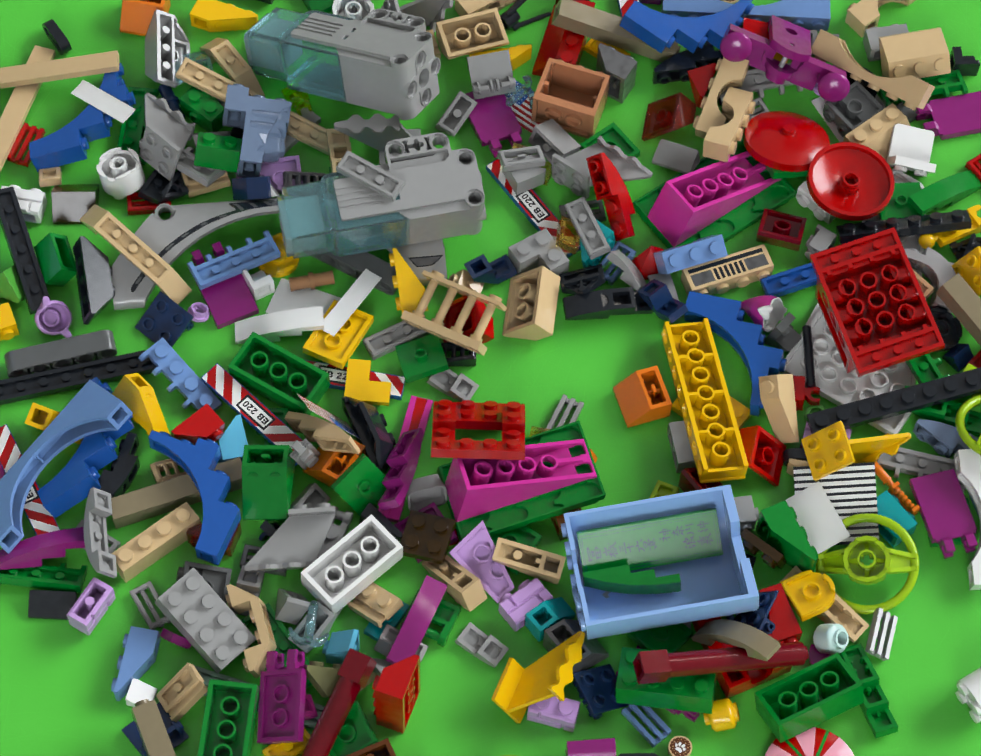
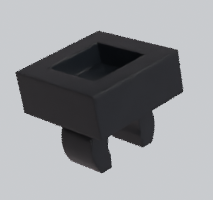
(269, 528)

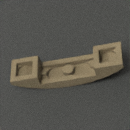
(756, 642)

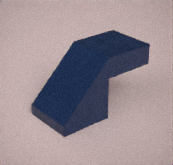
(251, 188)
(492, 272)
(661, 302)

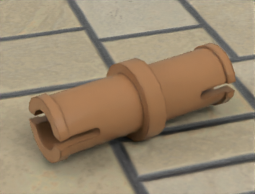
(311, 280)

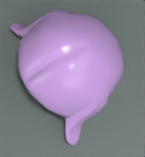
(53, 318)

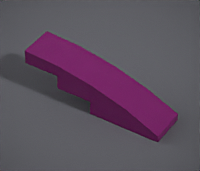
(402, 465)
(49, 545)
(417, 620)

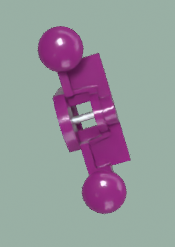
(792, 43)

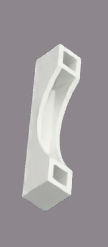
(969, 474)

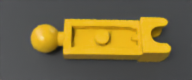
(948, 237)

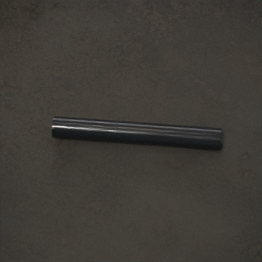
(808, 355)

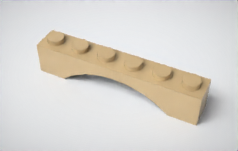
(908, 88)

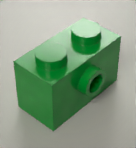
(202, 109)
(217, 151)
(56, 259)

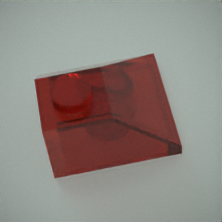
(668, 115)

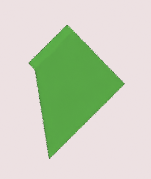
(10, 285)

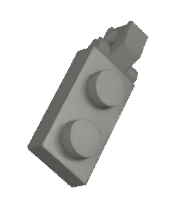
(304, 454)

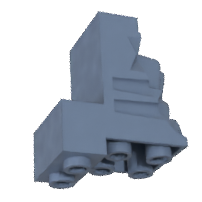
(263, 127)

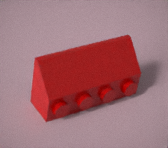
(560, 44)
(397, 693)

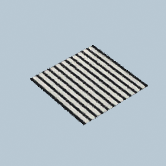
(850, 492)

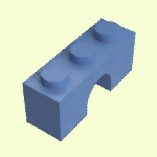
(691, 254)

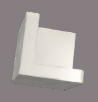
(259, 284)

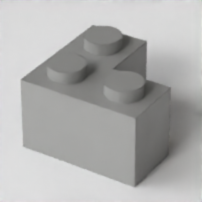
(538, 251)

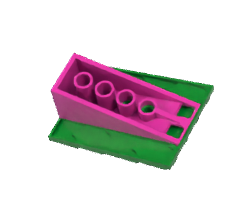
(712, 199)
(514, 493)

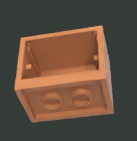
(571, 97)

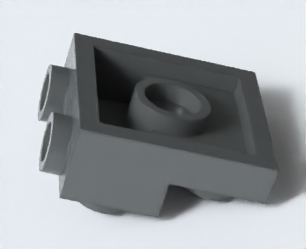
(852, 110)
(215, 576)

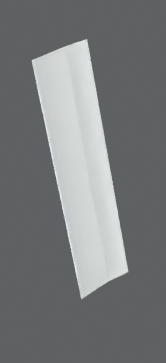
(103, 101)
(350, 301)

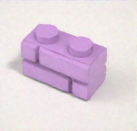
(516, 605)
(91, 606)
(555, 713)

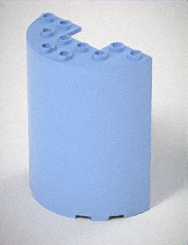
(708, 585)

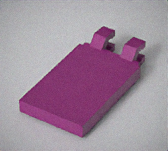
(953, 115)
(494, 122)
(229, 299)
(944, 511)
(282, 698)

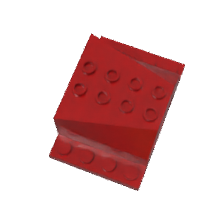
(874, 303)

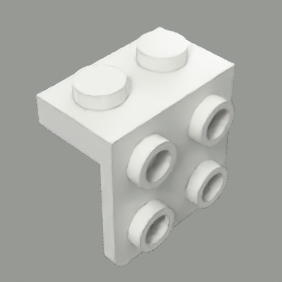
(911, 150)

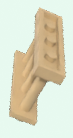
(455, 333)

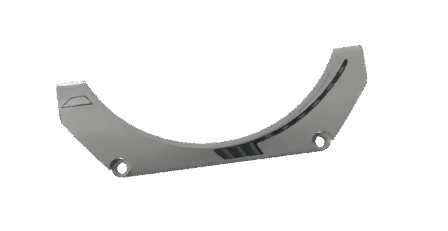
(194, 221)

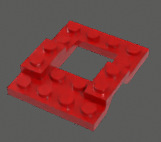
(478, 416)

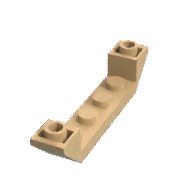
(137, 252)

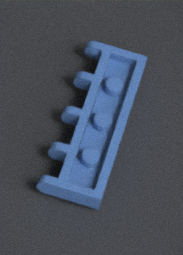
(234, 261)
(180, 376)

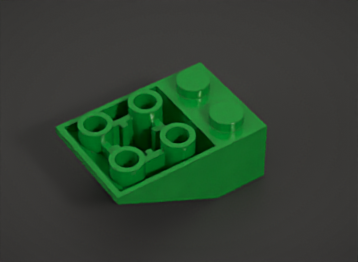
(267, 481)
(781, 531)

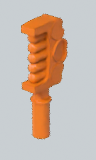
(894, 489)

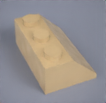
(471, 33)
(914, 54)
(878, 130)
(532, 304)

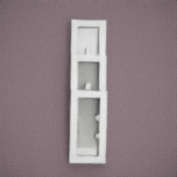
(280, 324)

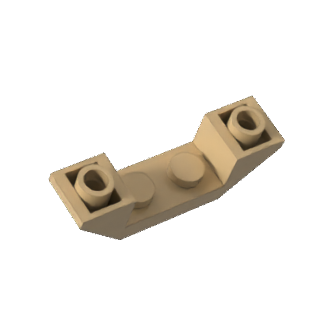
(232, 63)
(255, 656)

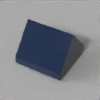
(958, 356)

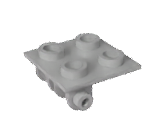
(491, 74)

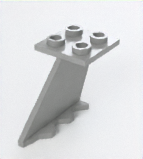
(430, 10)
(376, 131)
(164, 135)
(574, 170)
(296, 540)

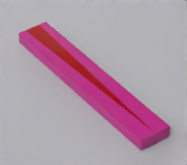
(416, 417)

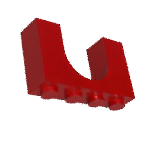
(780, 614)

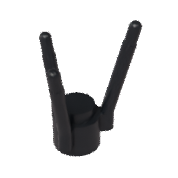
(511, 17)

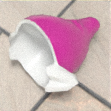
(765, 311)

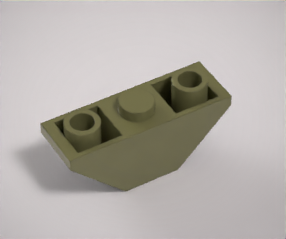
(325, 678)

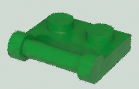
(445, 617)

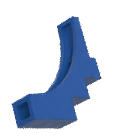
(663, 30)
(72, 140)
(746, 338)
(199, 463)
(81, 472)

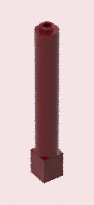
(660, 665)
(353, 676)

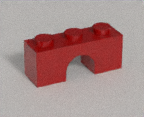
(740, 681)

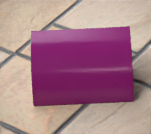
(591, 747)

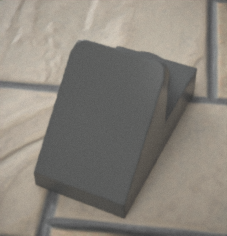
(784, 335)

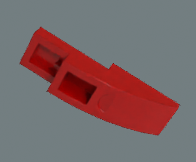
(612, 190)

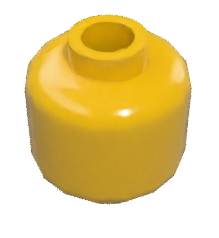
(723, 716)

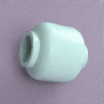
(830, 638)

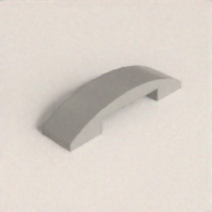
(95, 532)

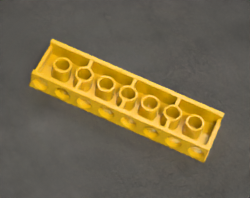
(704, 401)

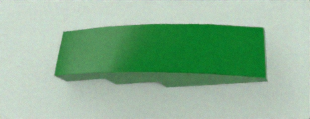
(945, 192)
(946, 414)
(621, 580)
(875, 702)

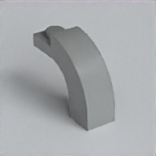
(935, 268)

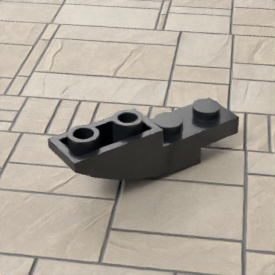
(677, 66)
(603, 303)
(122, 469)

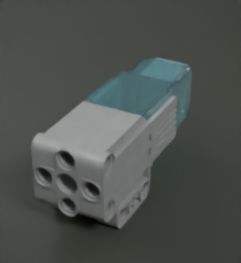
(368, 62)
(346, 218)

